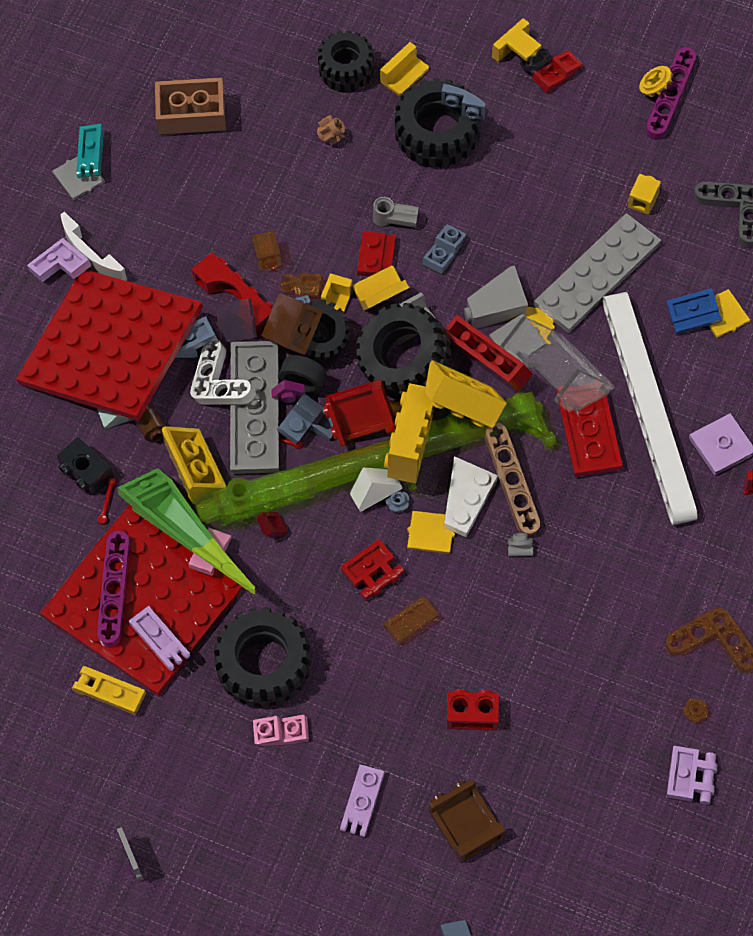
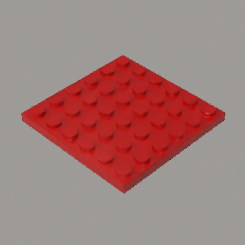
(110, 344)
(156, 578)

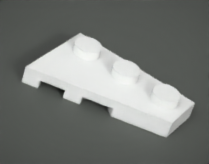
(467, 495)

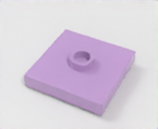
(722, 444)

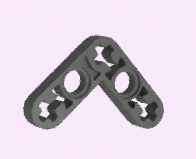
(744, 204)

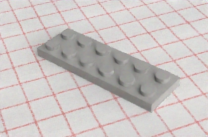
(597, 272)
(255, 424)

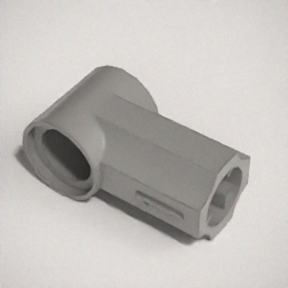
(395, 213)

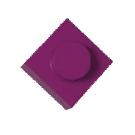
(287, 391)

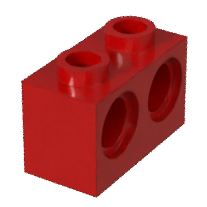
(472, 717)

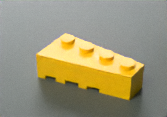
(410, 435)

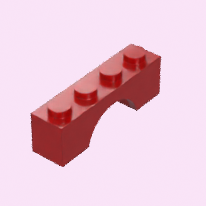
(215, 276)

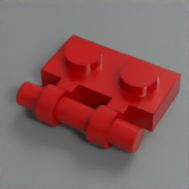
(368, 563)

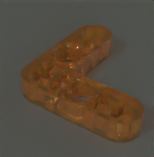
(713, 630)

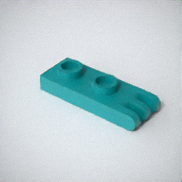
(90, 150)

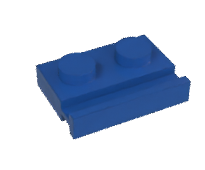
(693, 311)

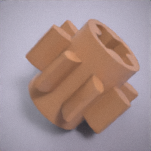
(331, 129)

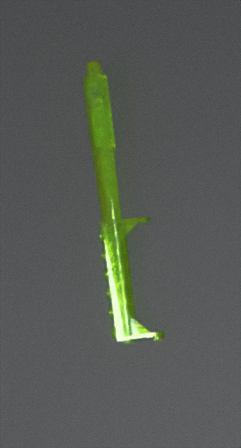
(250, 498)

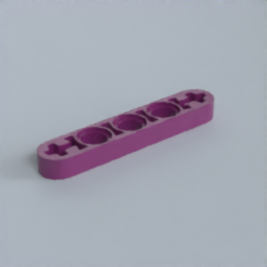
(671, 102)
(118, 599)

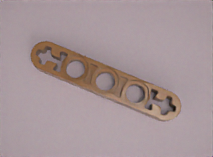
(512, 491)

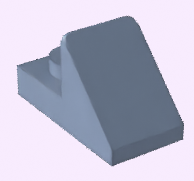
(198, 336)
(300, 418)

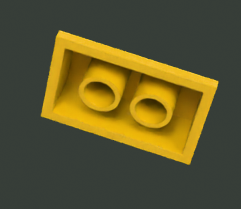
(463, 395)
(193, 462)

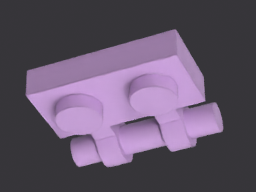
(683, 774)

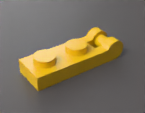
(109, 690)

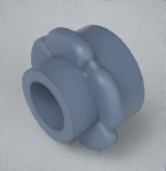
(398, 507)

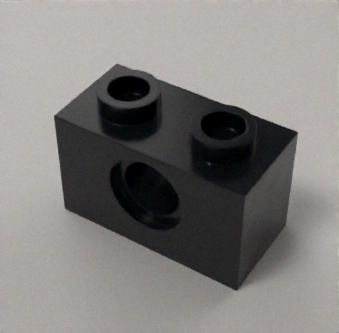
(78, 455)

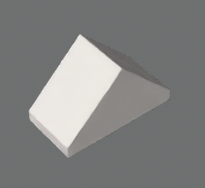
(373, 487)

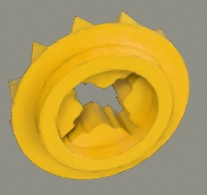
(656, 81)

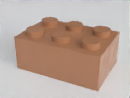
(190, 106)

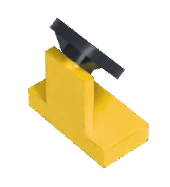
(521, 43)

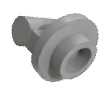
(520, 545)

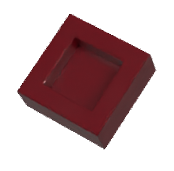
(272, 524)

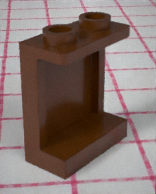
(292, 323)
(465, 820)

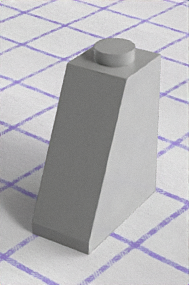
(497, 301)

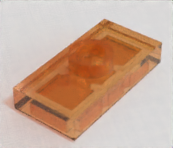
(411, 620)

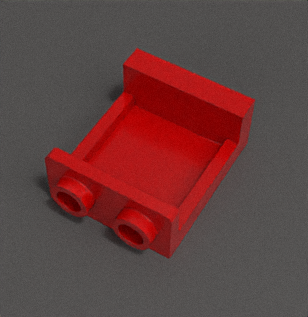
(359, 411)

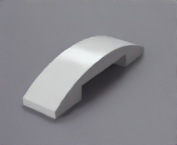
(106, 266)

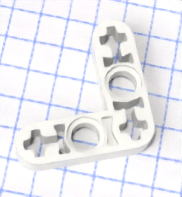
(213, 384)

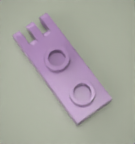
(158, 637)
(362, 799)

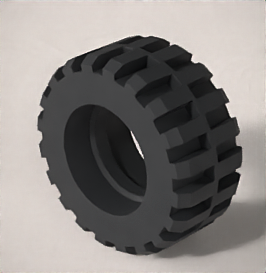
(430, 146)
(386, 329)
(258, 627)

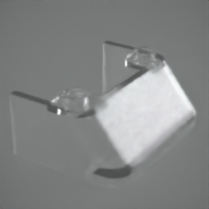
(559, 363)

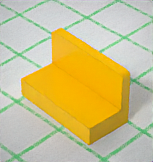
(403, 70)
(379, 287)

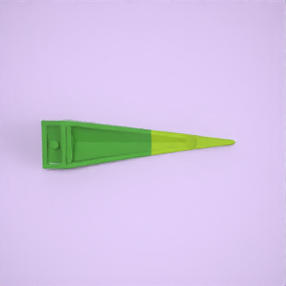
(162, 504)

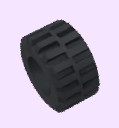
(345, 75)
(337, 333)

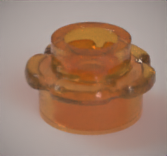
(689, 712)

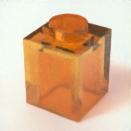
(266, 250)

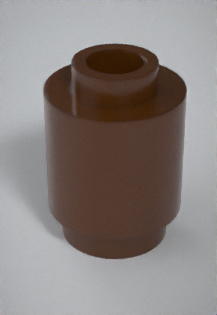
(150, 425)

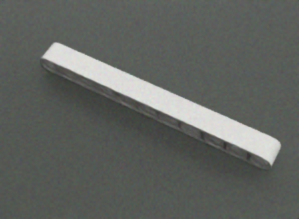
(650, 409)

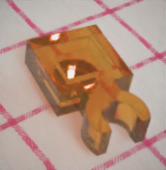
(305, 284)

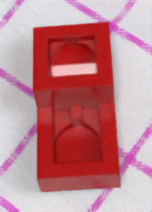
(559, 70)

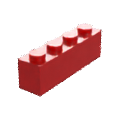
(487, 354)

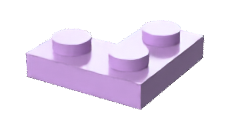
(59, 256)

